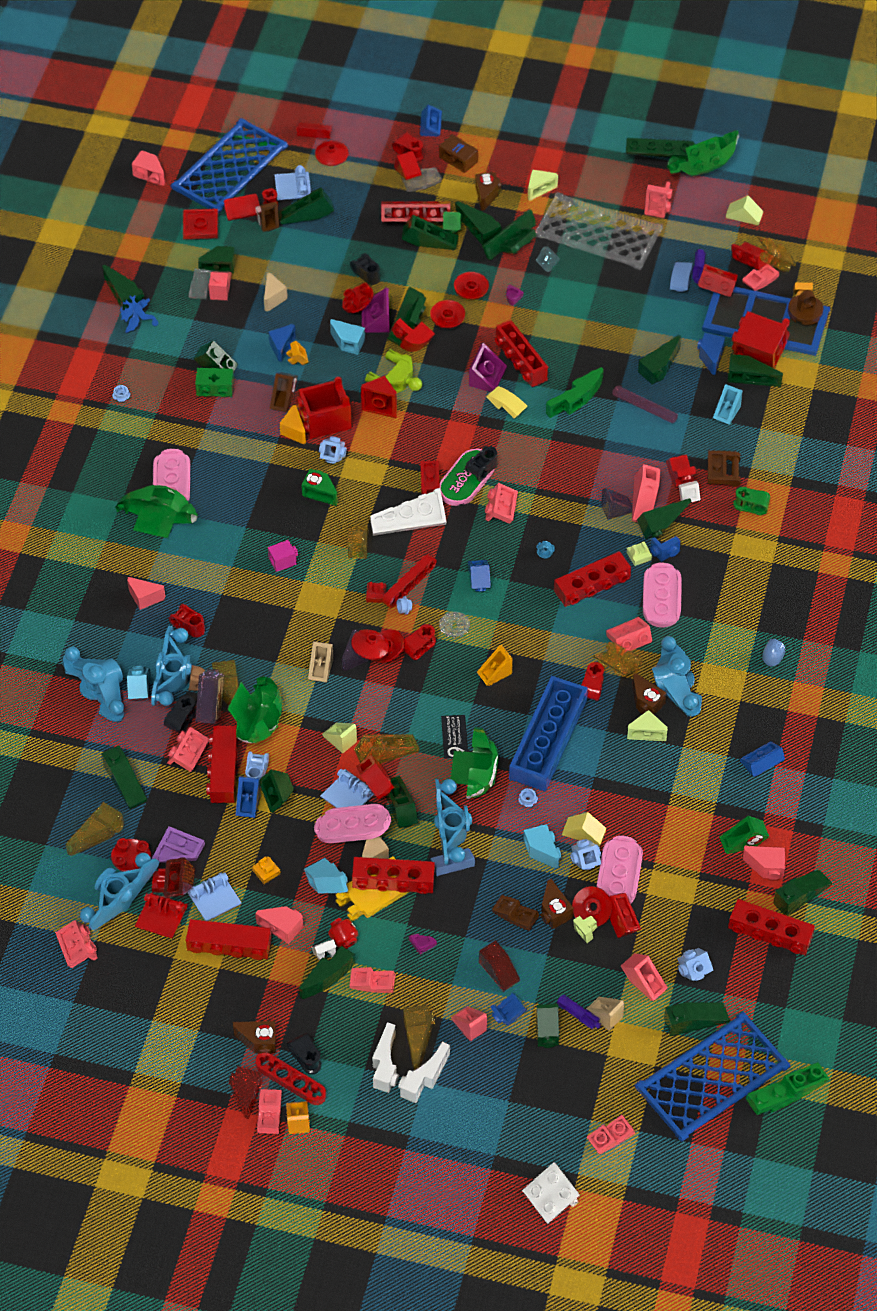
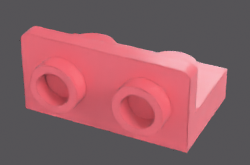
(657, 200)
(501, 503)
(630, 634)
(189, 748)
(76, 943)

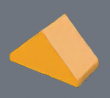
(292, 426)
(496, 666)
(297, 1117)

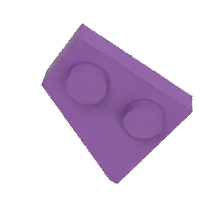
(177, 845)

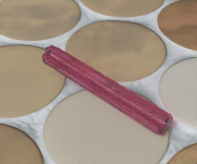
(645, 404)

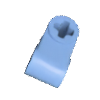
(256, 765)

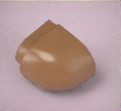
(194, 676)

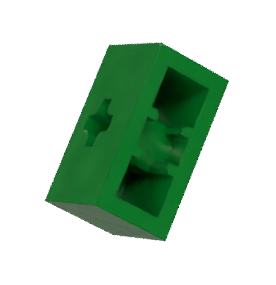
(214, 382)

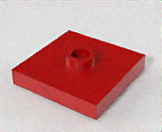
(200, 223)

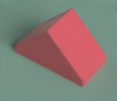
(145, 592)
(471, 1022)

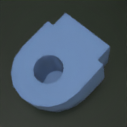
(773, 652)

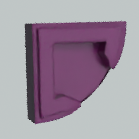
(513, 294)
(422, 943)

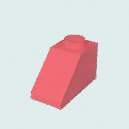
(219, 285)
(766, 861)
(282, 920)
(644, 975)

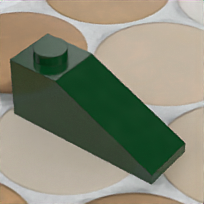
(310, 207)
(478, 223)
(425, 234)
(121, 287)
(657, 363)
(751, 371)
(656, 521)
(123, 777)
(402, 804)
(800, 891)
(694, 1016)

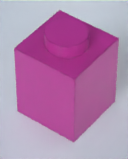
(282, 555)

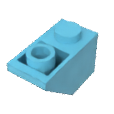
(347, 336)
(138, 682)
(541, 846)
(326, 878)

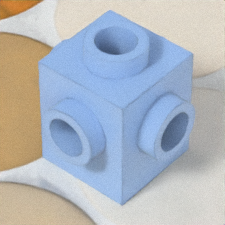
(326, 450)
(590, 858)
(694, 964)

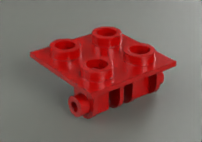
(161, 915)

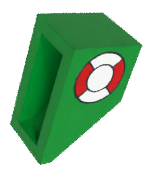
(319, 487)
(745, 833)

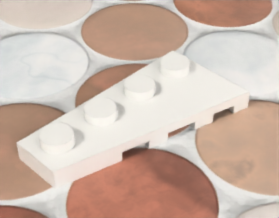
(410, 515)

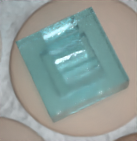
(547, 259)

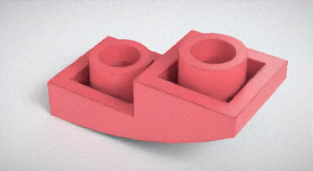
(610, 1136)

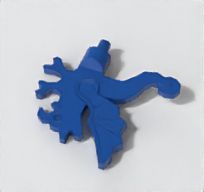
(136, 310)

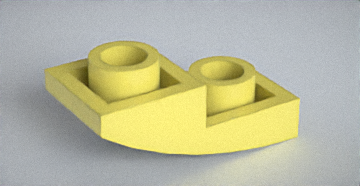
(503, 398)

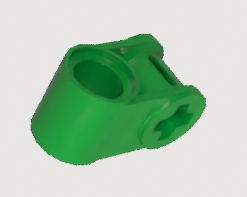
(753, 501)

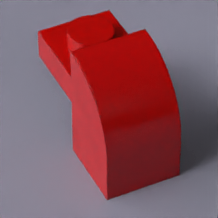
(412, 339)
(680, 470)

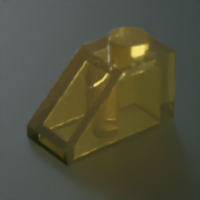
(358, 542)

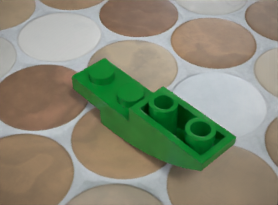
(582, 391)
(788, 1090)

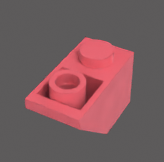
(147, 167)

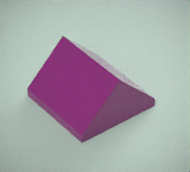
(376, 315)
(486, 370)

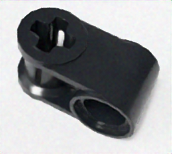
(366, 269)
(482, 463)
(181, 714)
(305, 1053)

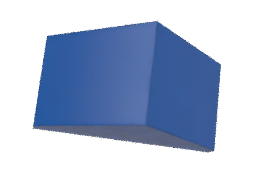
(280, 340)
(248, 796)

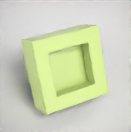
(639, 553)
(585, 927)

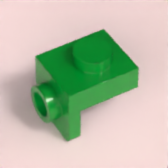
(452, 221)

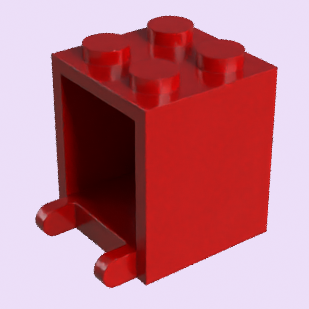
(761, 338)
(324, 408)

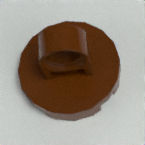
(805, 308)

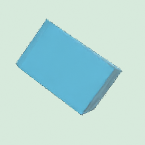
(728, 404)

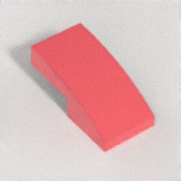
(760, 278)
(372, 981)
(269, 1111)

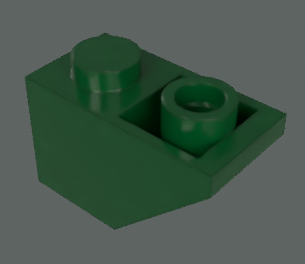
(213, 356)

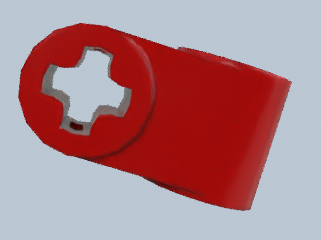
(407, 143)
(189, 620)
(419, 643)
(594, 680)

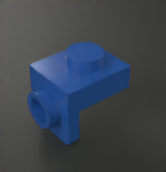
(665, 550)
(508, 1010)

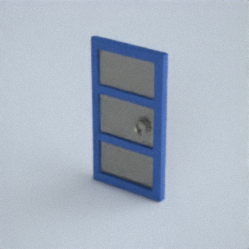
(725, 314)

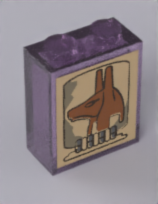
(209, 696)

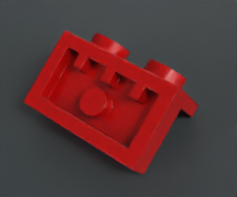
(748, 255)
(717, 280)

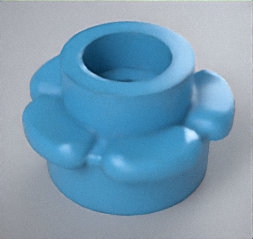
(545, 549)

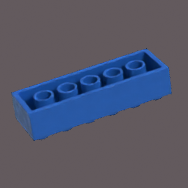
(548, 733)

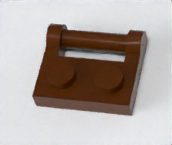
(717, 467)

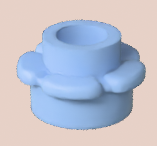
(121, 393)
(404, 605)
(527, 793)

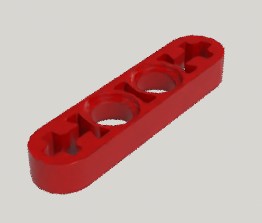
(409, 580)
(288, 1081)

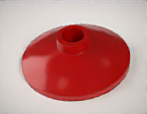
(331, 153)
(471, 285)
(447, 313)
(370, 644)
(396, 645)
(589, 895)

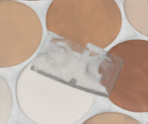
(429, 177)
(200, 285)

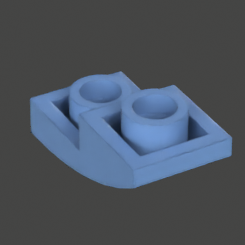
(681, 276)

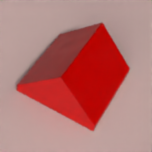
(379, 397)

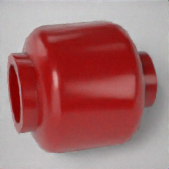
(343, 933)

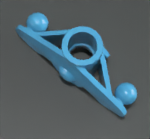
(171, 669)
(674, 677)
(98, 681)
(451, 816)
(126, 883)

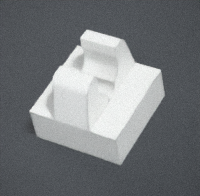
(689, 490)
(320, 949)

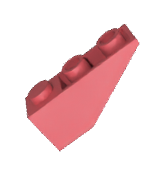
(645, 490)

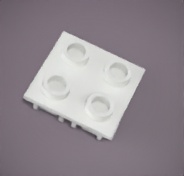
(551, 1192)

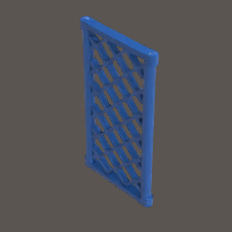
(217, 150)
(741, 1018)

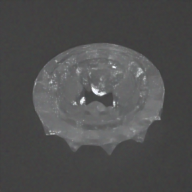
(462, 624)

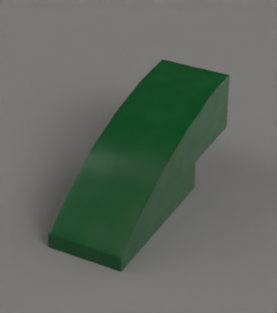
(327, 973)

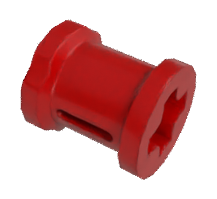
(267, 195)

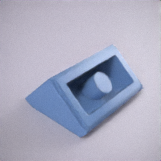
(440, 868)

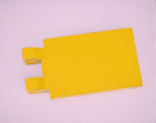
(367, 901)

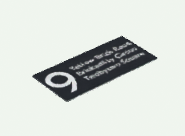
(454, 734)

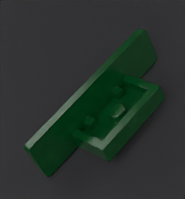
(657, 147)
(512, 236)
(409, 311)

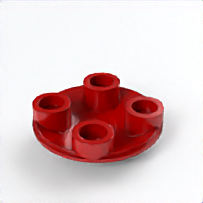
(357, 298)
(125, 852)

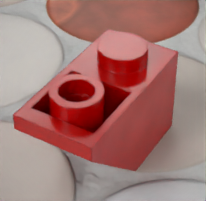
(375, 776)

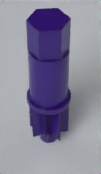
(698, 265)
(579, 1012)

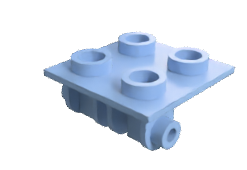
(293, 185)
(347, 791)
(214, 896)

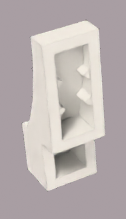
(385, 1075)
(426, 1075)

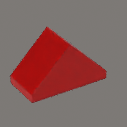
(407, 165)

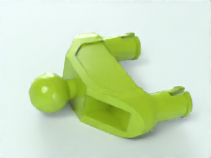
(401, 374)

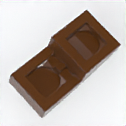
(513, 912)

